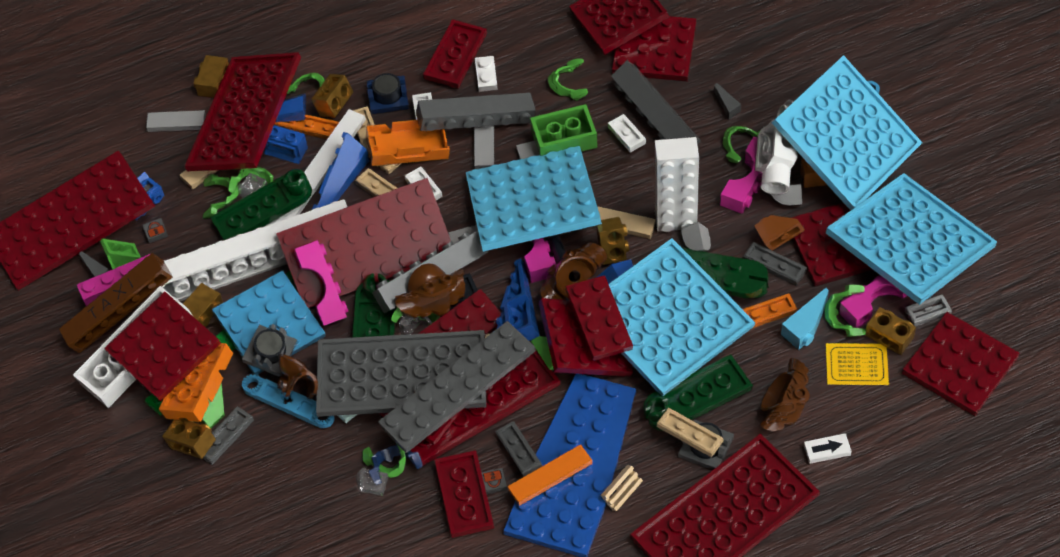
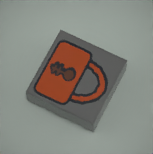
(155, 230)
(494, 481)

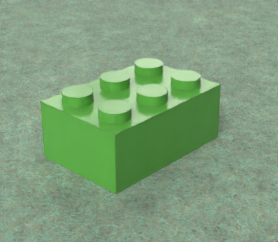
(564, 130)

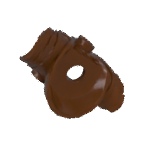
(584, 260)
(431, 291)
(292, 371)
(786, 397)

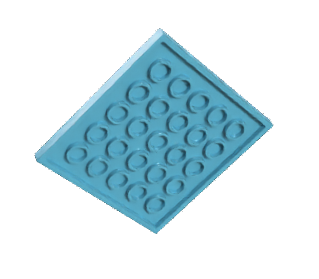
(847, 133)
(532, 198)
(911, 238)
(675, 316)

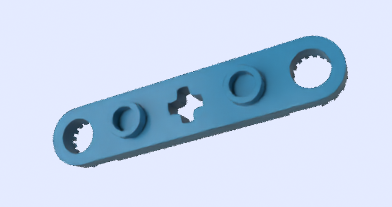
(299, 407)

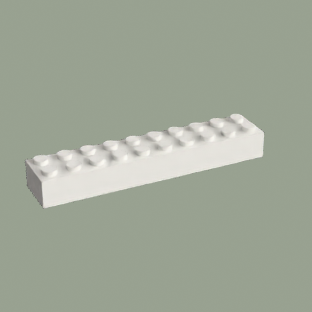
(235, 257)

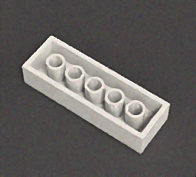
(676, 183)
(102, 373)

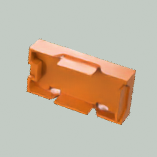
(405, 143)
(192, 394)

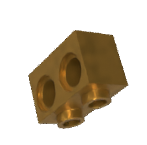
(332, 95)
(612, 239)
(888, 334)
(189, 437)

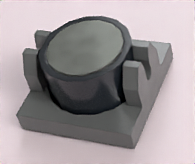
(267, 346)
(702, 459)

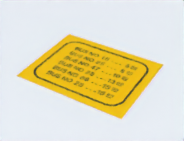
(856, 364)

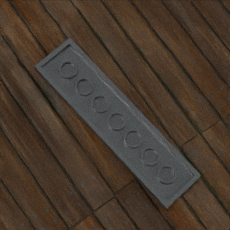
(456, 386)

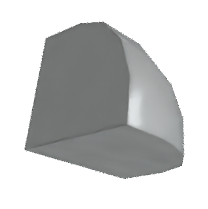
(792, 197)
(696, 237)

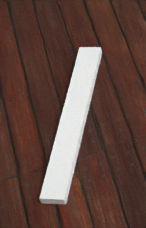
(325, 157)

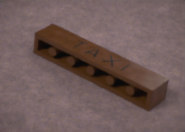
(115, 303)

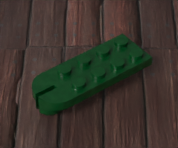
(264, 205)
(734, 275)
(368, 315)
(700, 391)

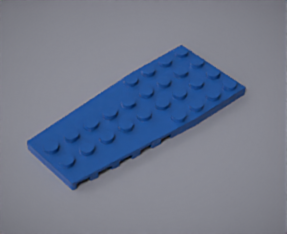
(571, 511)

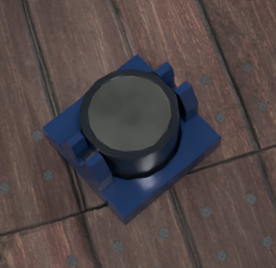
(387, 93)

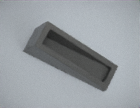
(729, 104)
(93, 266)

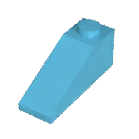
(802, 325)

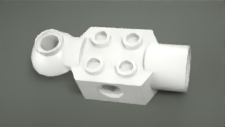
(775, 157)

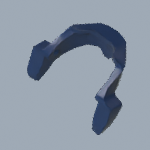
(388, 454)

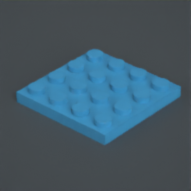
(265, 304)

